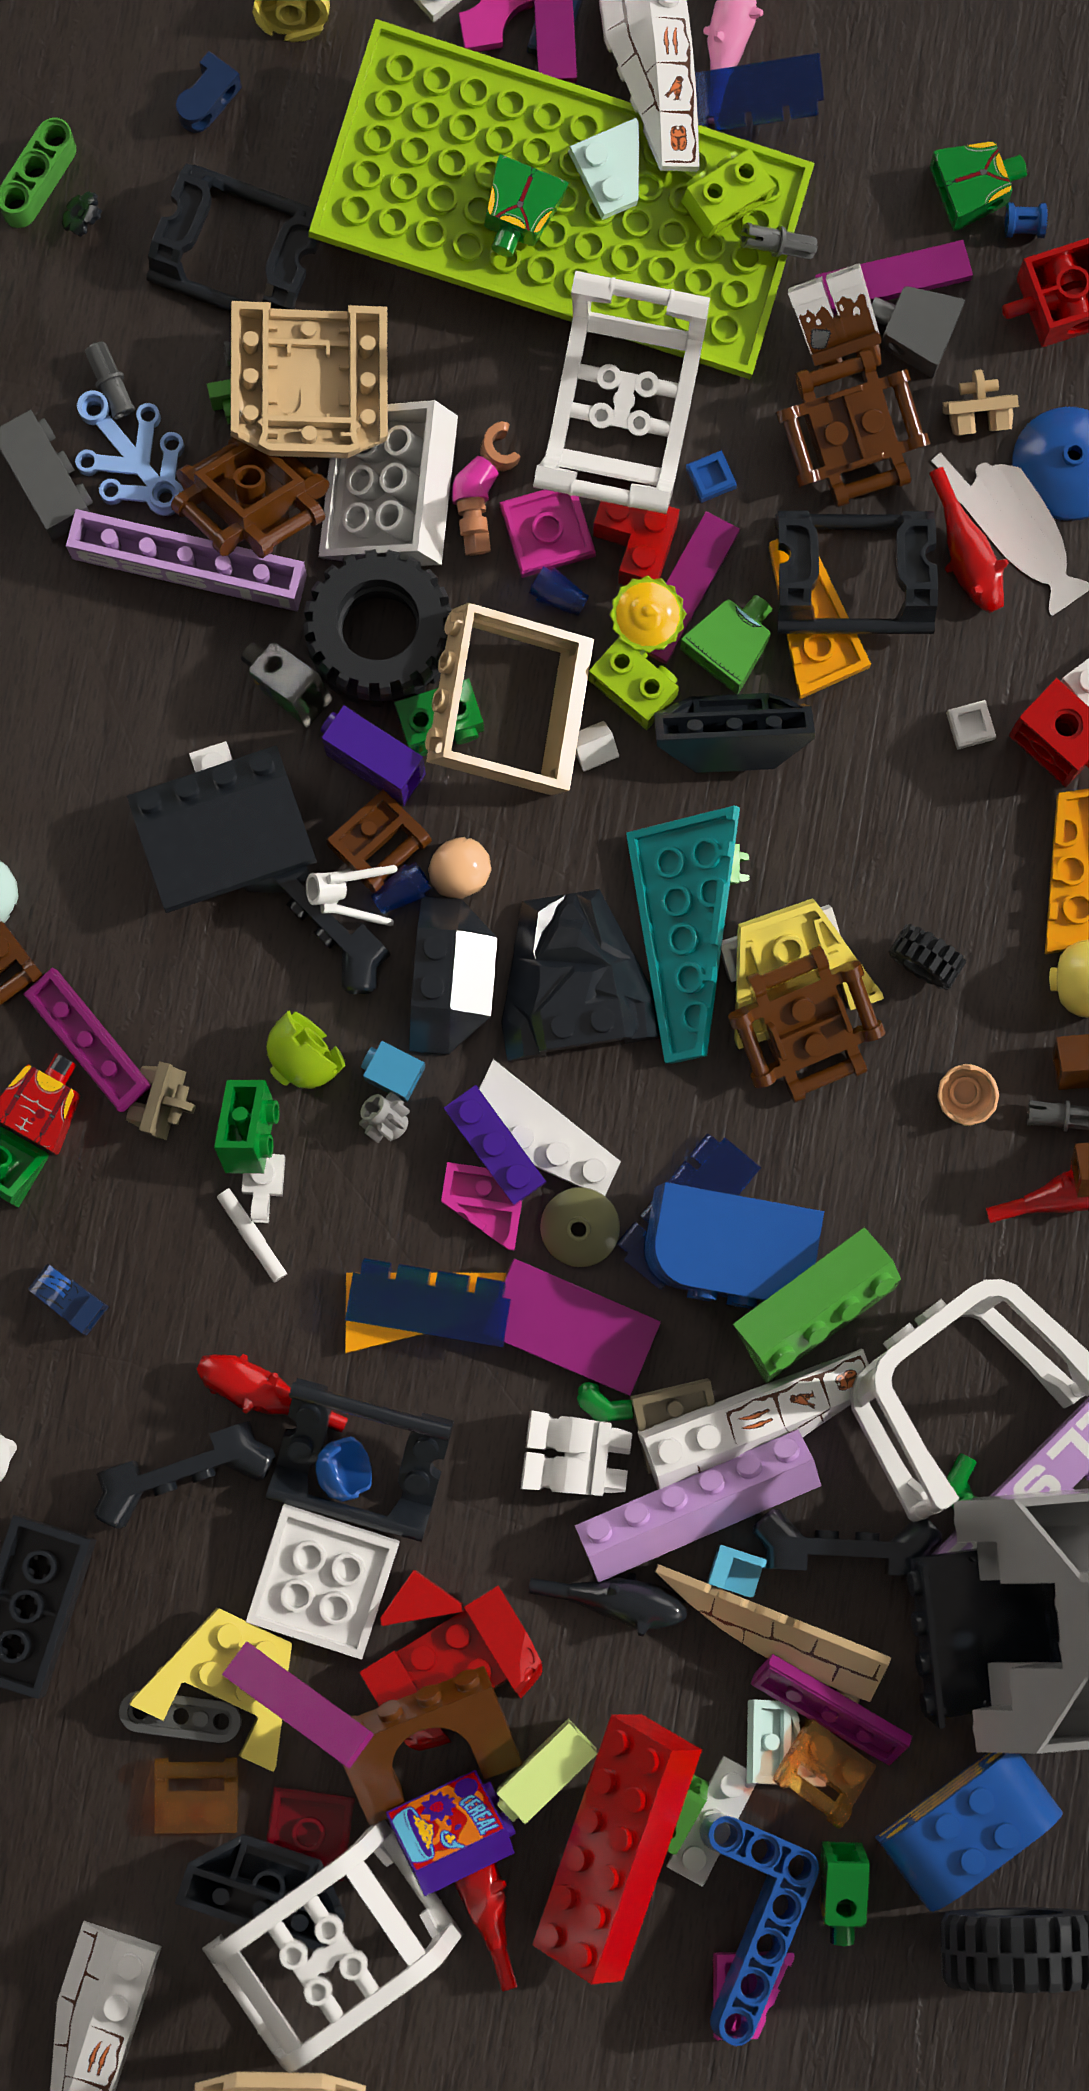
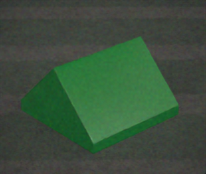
(18, 1166)

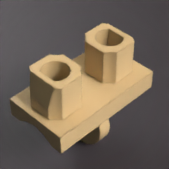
(998, 407)

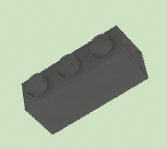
(42, 472)

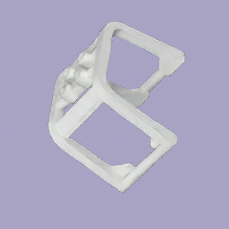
(681, 305)
(876, 1382)
(353, 1964)

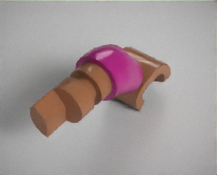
(472, 488)

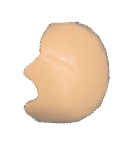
(459, 868)
(968, 1094)

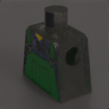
(287, 681)

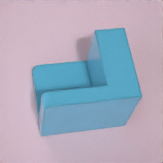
(736, 1571)

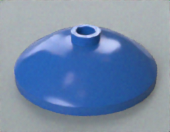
(1045, 462)

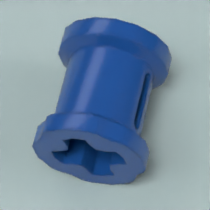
(1025, 220)

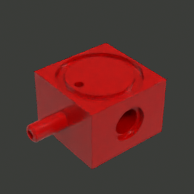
(1055, 292)
(1038, 734)

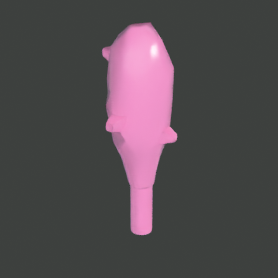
(730, 32)

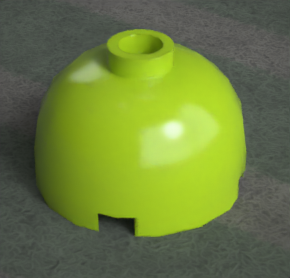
(301, 1054)

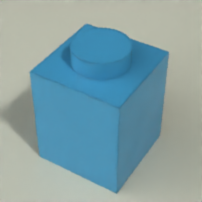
(392, 1070)

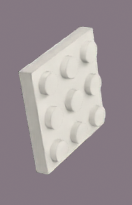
(322, 1581)

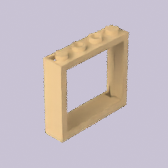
(566, 704)

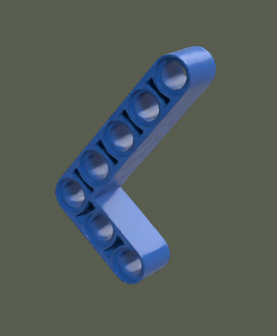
(761, 1922)

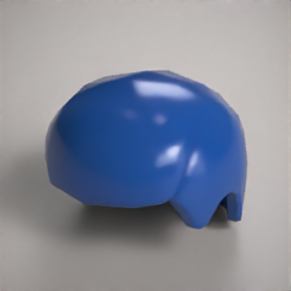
(344, 1469)

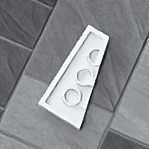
(546, 1134)

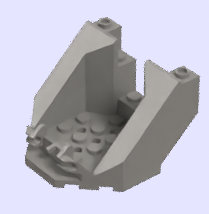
(1036, 1541)

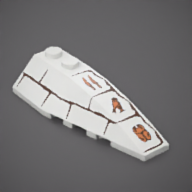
(657, 64)
(750, 1419)
(99, 2008)

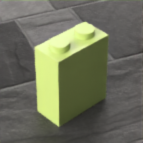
(545, 1772)

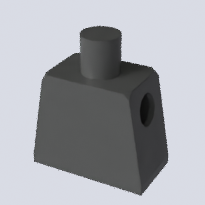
(918, 326)

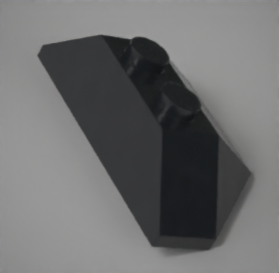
(734, 731)
(450, 976)
(248, 1878)

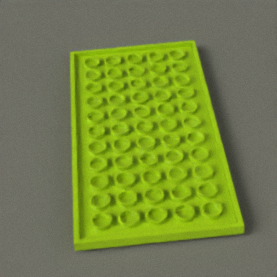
(420, 171)

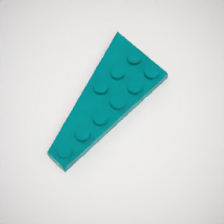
(682, 903)

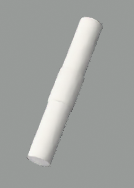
(251, 1235)

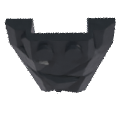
(573, 980)

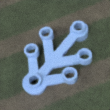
(134, 459)

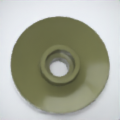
(582, 1206)

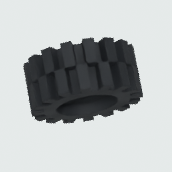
(927, 956)

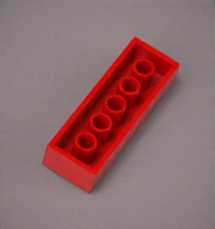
(616, 1848)

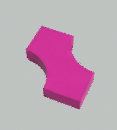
(486, 22)

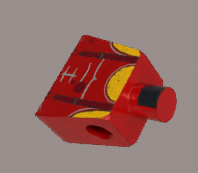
(41, 1104)

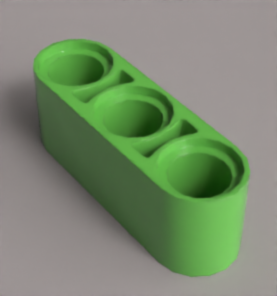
(36, 155)

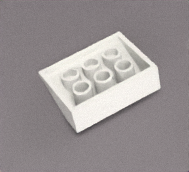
(394, 491)

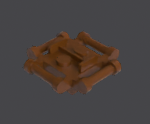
(852, 428)
(251, 496)
(806, 1022)

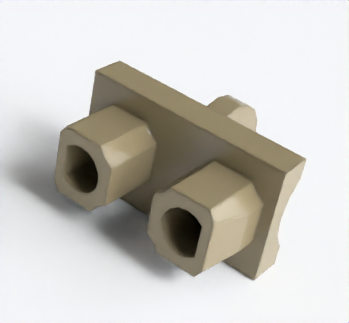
(164, 1102)

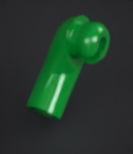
(600, 1407)
(959, 1477)

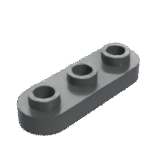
(199, 1725)

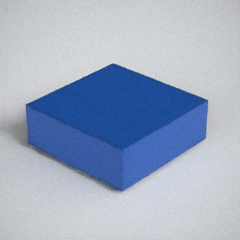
(711, 476)

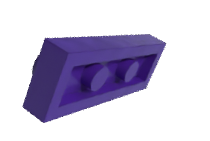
(494, 1145)

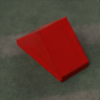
(419, 1600)

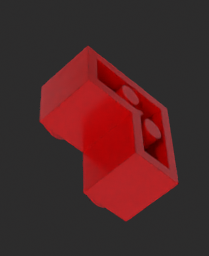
(643, 532)

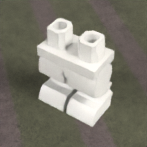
(585, 1456)

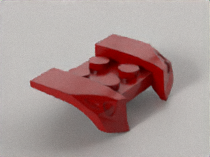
(479, 1636)

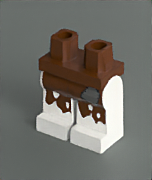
(838, 334)

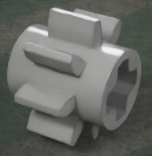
(384, 1117)

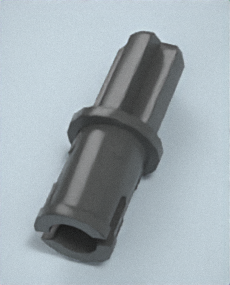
(779, 241)
(109, 380)
(1058, 1115)

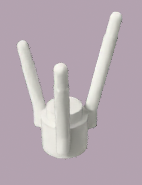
(330, 887)

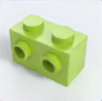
(727, 192)
(634, 682)

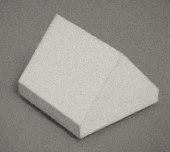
(595, 746)

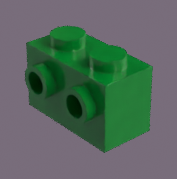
(417, 718)
(246, 1126)

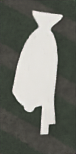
(1018, 525)

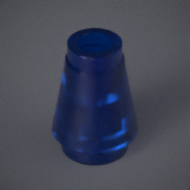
(558, 591)
(402, 888)

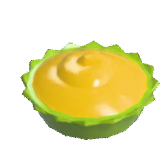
(647, 614)

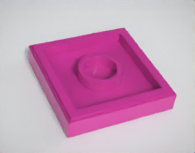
(547, 530)

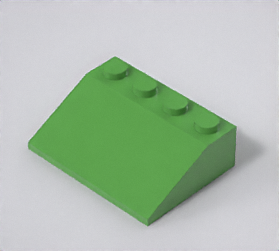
(817, 1304)

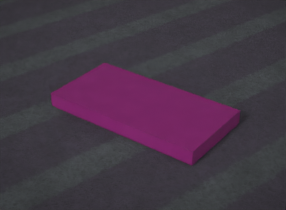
(576, 1328)

